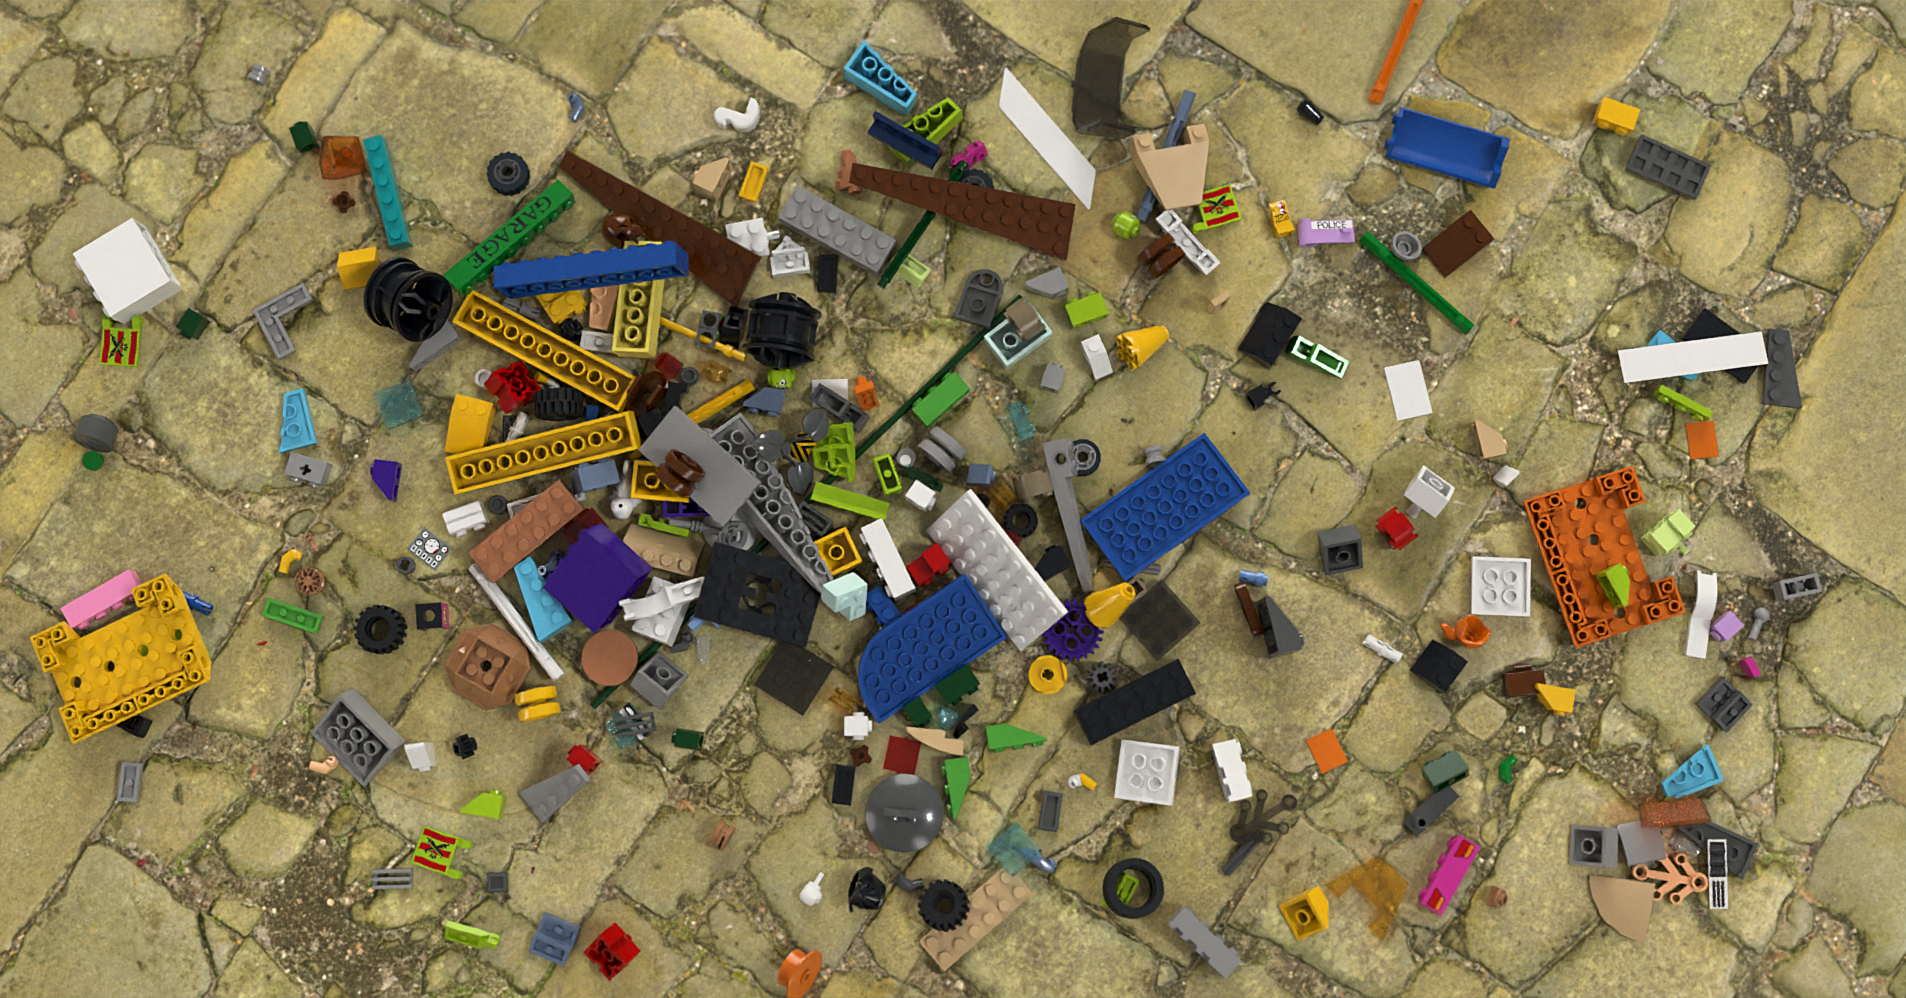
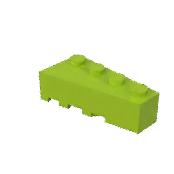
(932, 125)

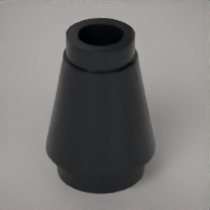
(1309, 111)

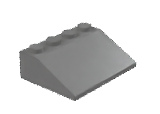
(358, 736)

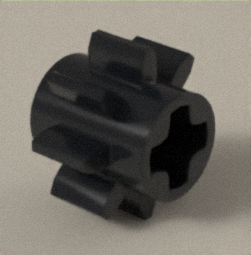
(570, 329)
(464, 746)

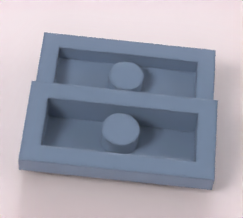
(554, 939)

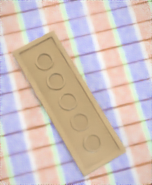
(987, 909)

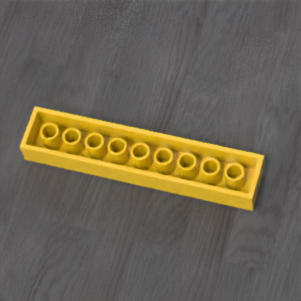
(544, 350)
(543, 452)

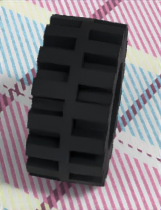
(1028, 511)

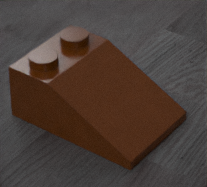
(1458, 243)

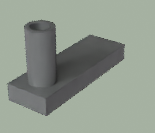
(1430, 810)

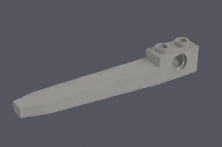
(1063, 489)

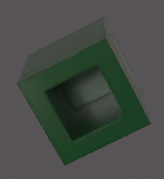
(303, 136)
(192, 324)
(918, 713)

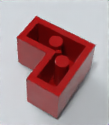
(928, 565)

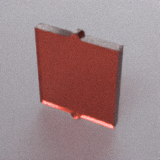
(902, 755)

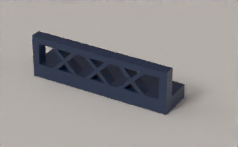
(904, 141)

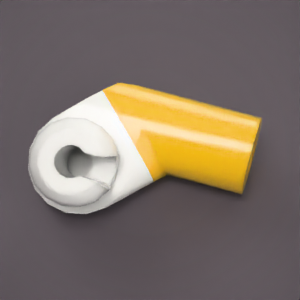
(546, 379)
(1081, 779)

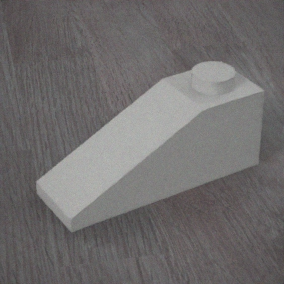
(435, 346)

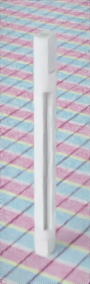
(517, 623)

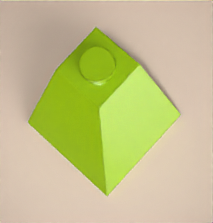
(1615, 584)

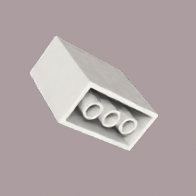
(127, 271)

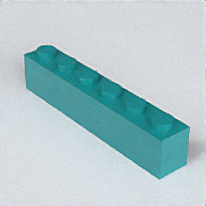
(388, 193)

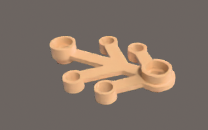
(1673, 878)

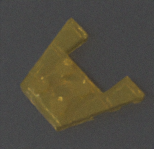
(1379, 884)

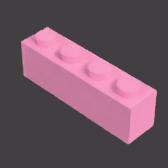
(101, 600)

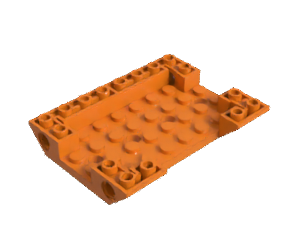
(1573, 561)

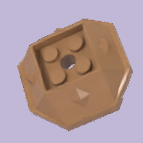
(508, 671)

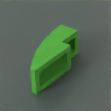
(1317, 356)

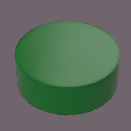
(93, 461)

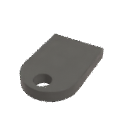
(980, 300)

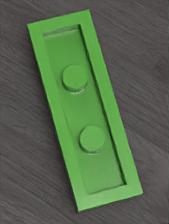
(292, 615)

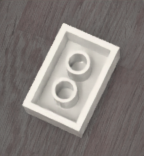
(665, 625)

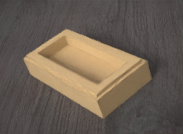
(1218, 303)

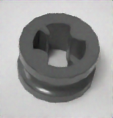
(400, 563)

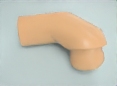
(325, 767)

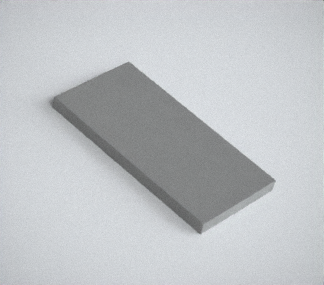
(726, 480)

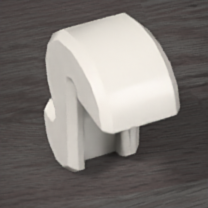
(739, 121)

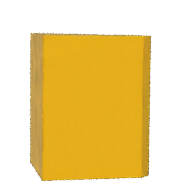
(357, 267)

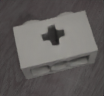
(299, 463)
(1797, 587)

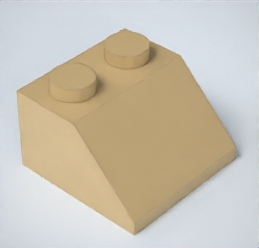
(712, 178)

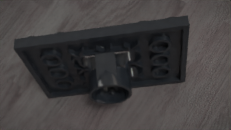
(726, 584)

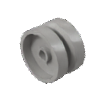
(942, 450)

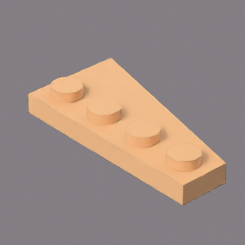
(603, 307)

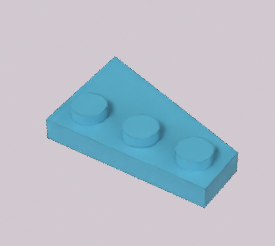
(1693, 775)

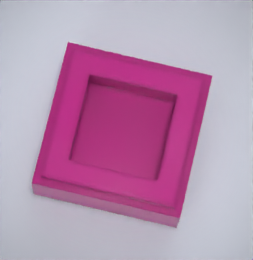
(1750, 667)

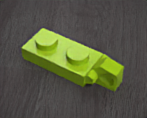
(663, 525)
(470, 936)

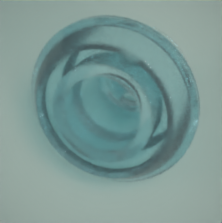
(947, 717)

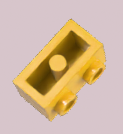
(1616, 116)

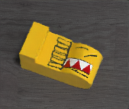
(1280, 219)

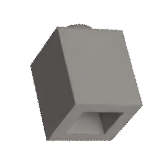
(1052, 377)

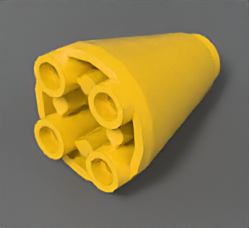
(1140, 344)

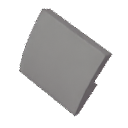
(1640, 844)

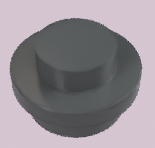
(689, 376)

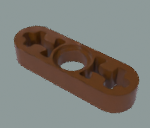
(1248, 609)

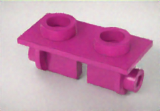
(976, 153)

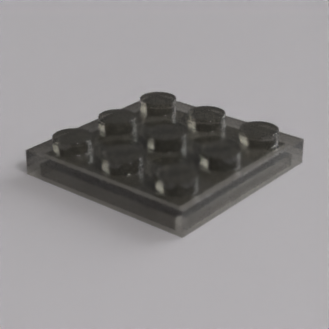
(1159, 620)
(794, 676)

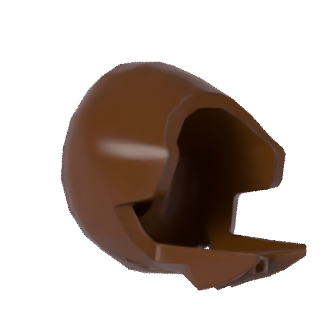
(620, 228)

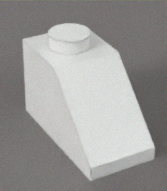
(1096, 357)
(421, 756)

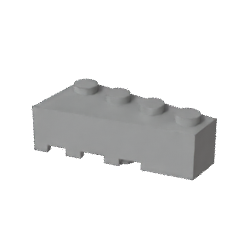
(1205, 943)

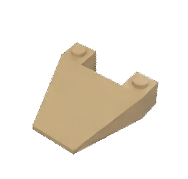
(1175, 172)

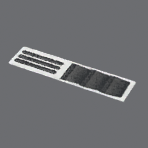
(1717, 874)

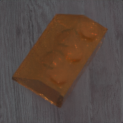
(1673, 812)

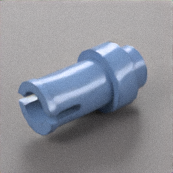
(1253, 577)

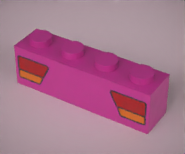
(1448, 874)

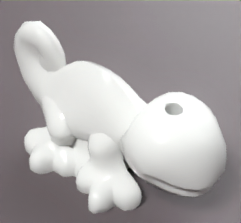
(621, 499)

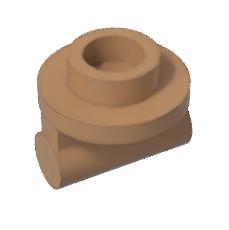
(1497, 897)

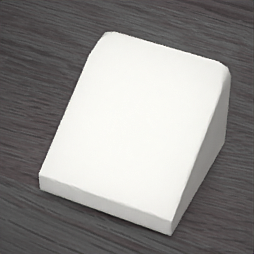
(1505, 476)

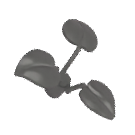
(772, 445)

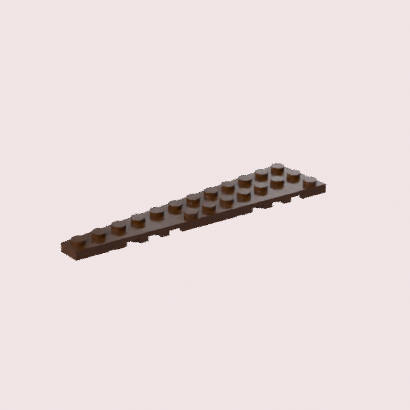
(1014, 216)
(711, 256)

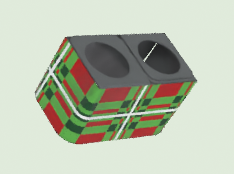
(716, 335)

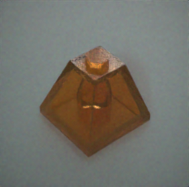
(341, 157)

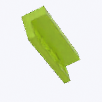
(850, 501)

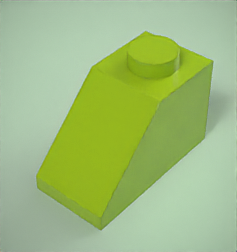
(487, 805)

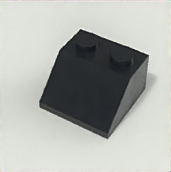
(1438, 666)

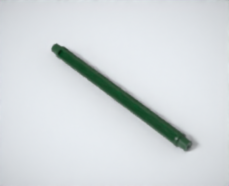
(916, 233)

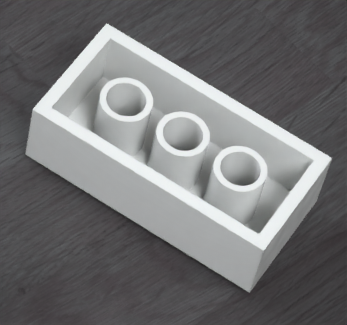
(888, 559)

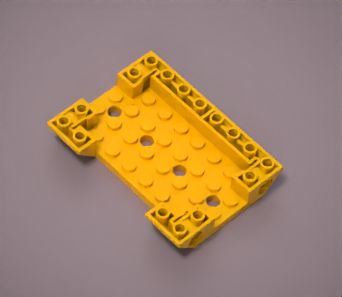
(137, 679)

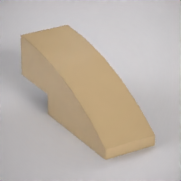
(937, 740)

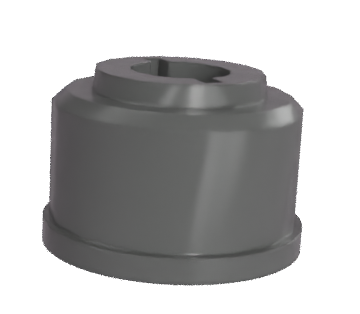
(95, 433)

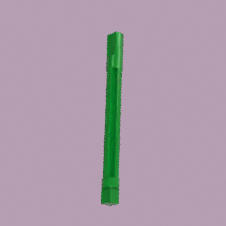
(1416, 282)

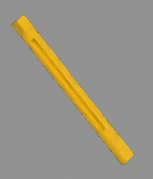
(710, 408)

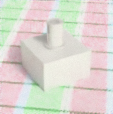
(1427, 493)

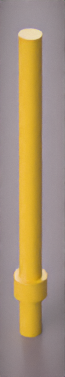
(727, 350)

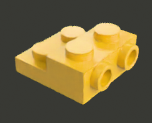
(562, 305)

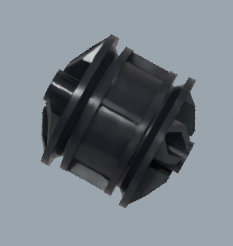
(392, 292)
(782, 331)

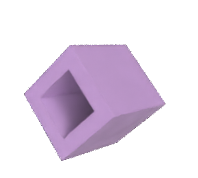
(1725, 626)

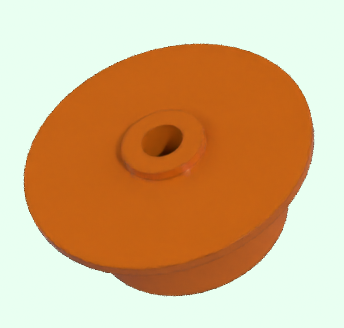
(799, 972)

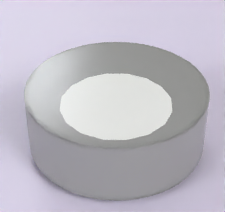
(906, 456)

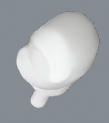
(811, 892)

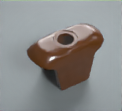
(652, 382)

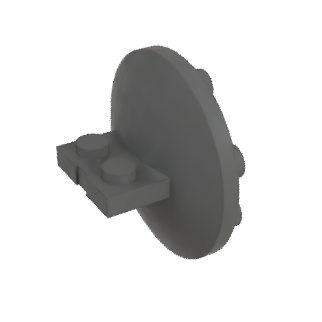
(904, 813)

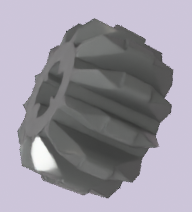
(1105, 683)

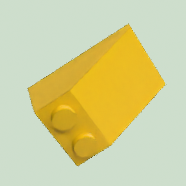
(469, 424)

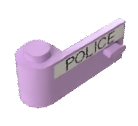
(1324, 232)

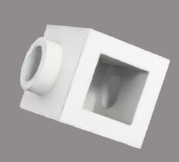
(857, 726)

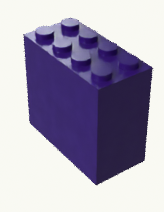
(596, 577)

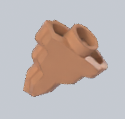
(842, 182)

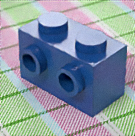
(882, 605)

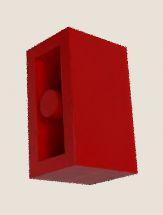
(584, 757)

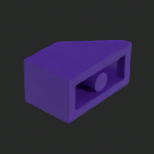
(387, 477)

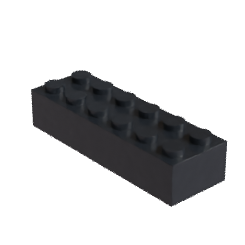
(1134, 702)

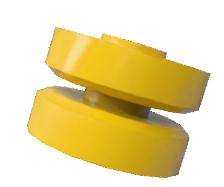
(537, 704)

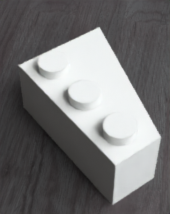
(1231, 770)

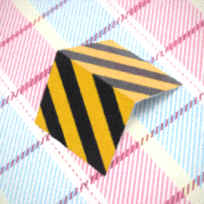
(801, 449)

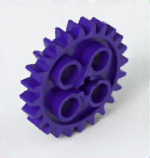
(1058, 641)

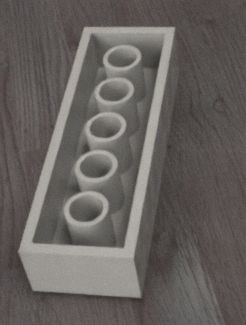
(837, 231)

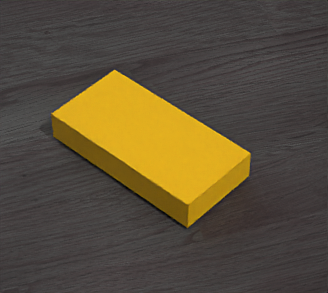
(753, 182)

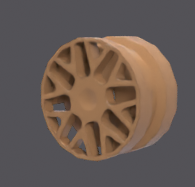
(310, 581)
(721, 835)

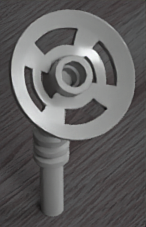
(723, 534)

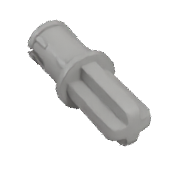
(522, 309)

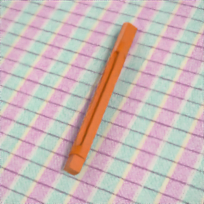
(1395, 51)

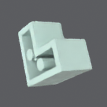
(846, 596)

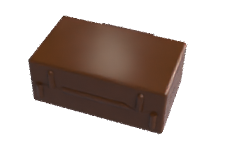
(1522, 683)

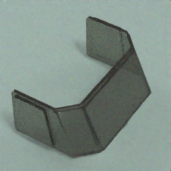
(1101, 78)

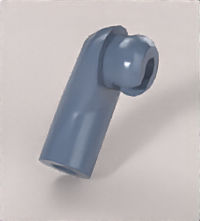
(577, 105)

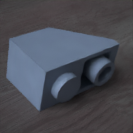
(768, 401)
(980, 476)

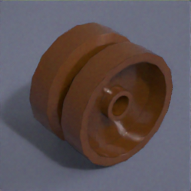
(1161, 256)
(680, 473)

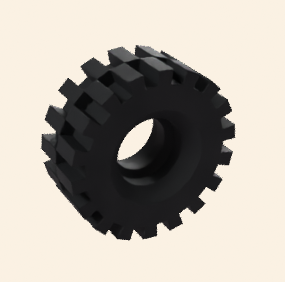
(937, 892)

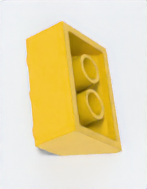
(648, 486)

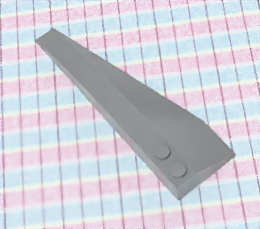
(772, 505)

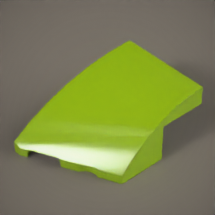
(837, 451)

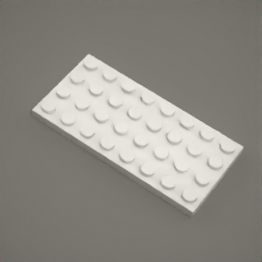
(997, 570)

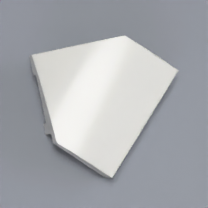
(789, 259)

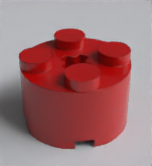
(1396, 528)

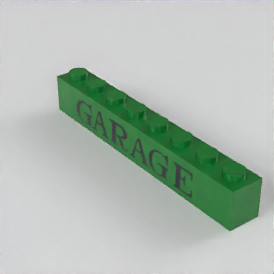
(510, 238)

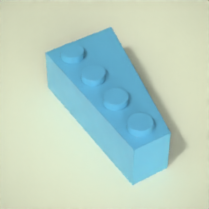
(546, 612)

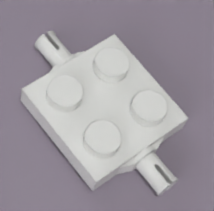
(752, 235)

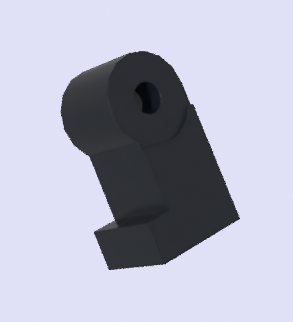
(675, 395)

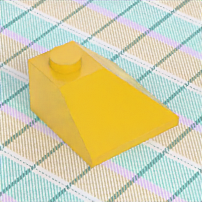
(1306, 913)

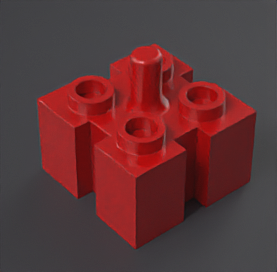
(512, 386)
(612, 951)

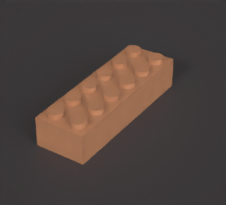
(527, 531)

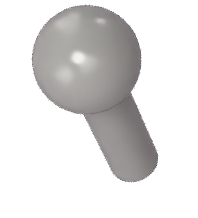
(1760, 615)

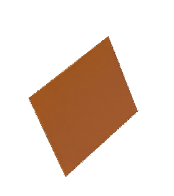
(1702, 440)
(1326, 751)

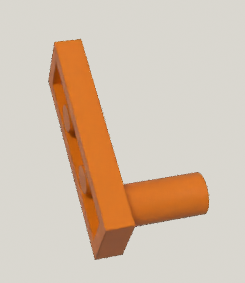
(866, 393)

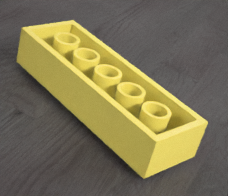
(638, 316)

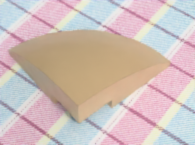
(1623, 904)

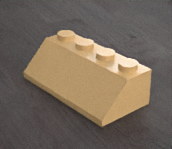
(666, 550)

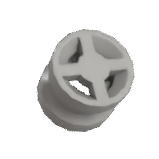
(258, 74)
(1153, 455)

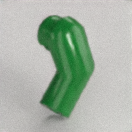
(1504, 769)

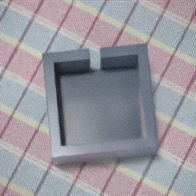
(595, 476)

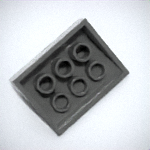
(1279, 632)

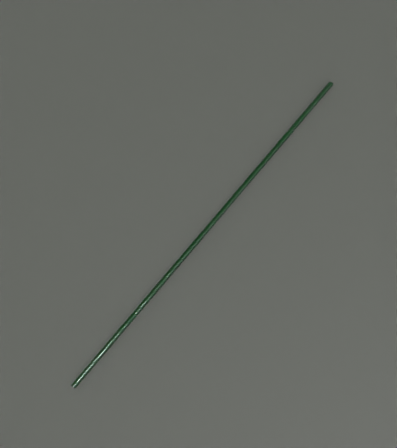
(831, 478)

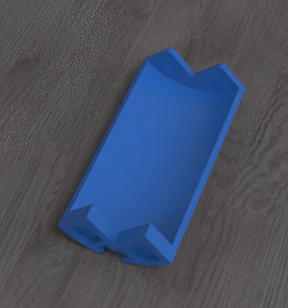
(1446, 147)

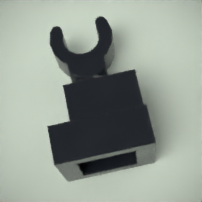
(1259, 395)

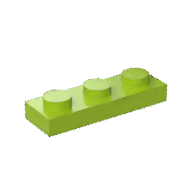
(1682, 403)

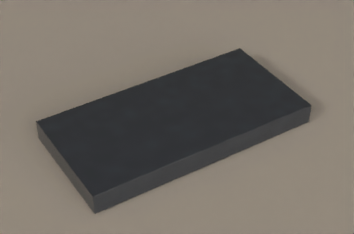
(1710, 326)

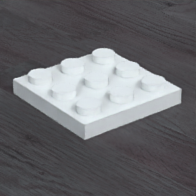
(1500, 586)
(1147, 772)

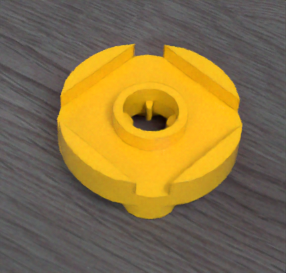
(1042, 684)

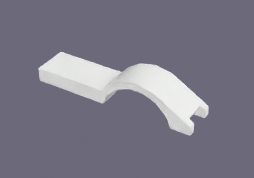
(663, 600)
(1701, 615)

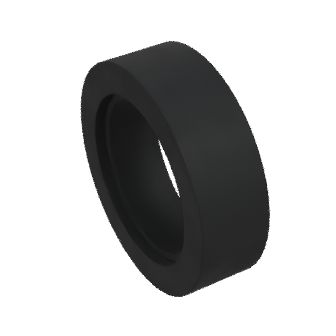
(1156, 888)

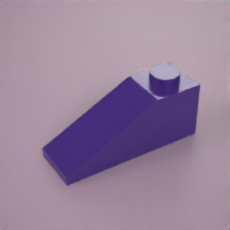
(681, 509)

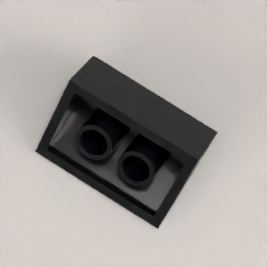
(1269, 334)

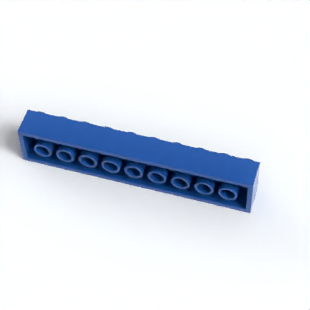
(591, 270)

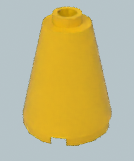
(1108, 604)

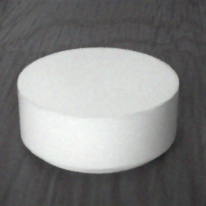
(481, 377)

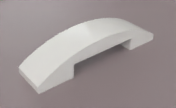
(1194, 250)

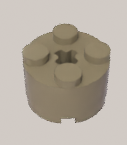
(1025, 318)
(1032, 485)

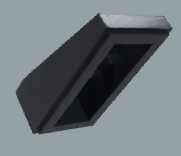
(139, 727)

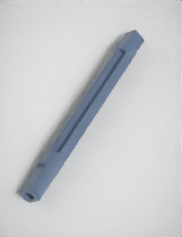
(1171, 141)

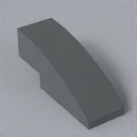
(839, 407)

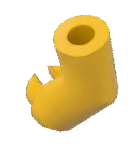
(287, 558)

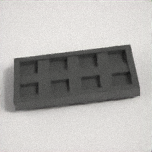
(1668, 167)

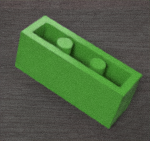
(940, 399)

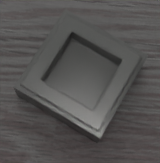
(497, 882)

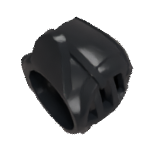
(868, 892)

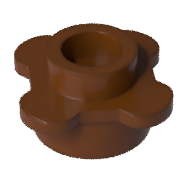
(344, 196)
(856, 752)

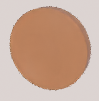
(610, 658)

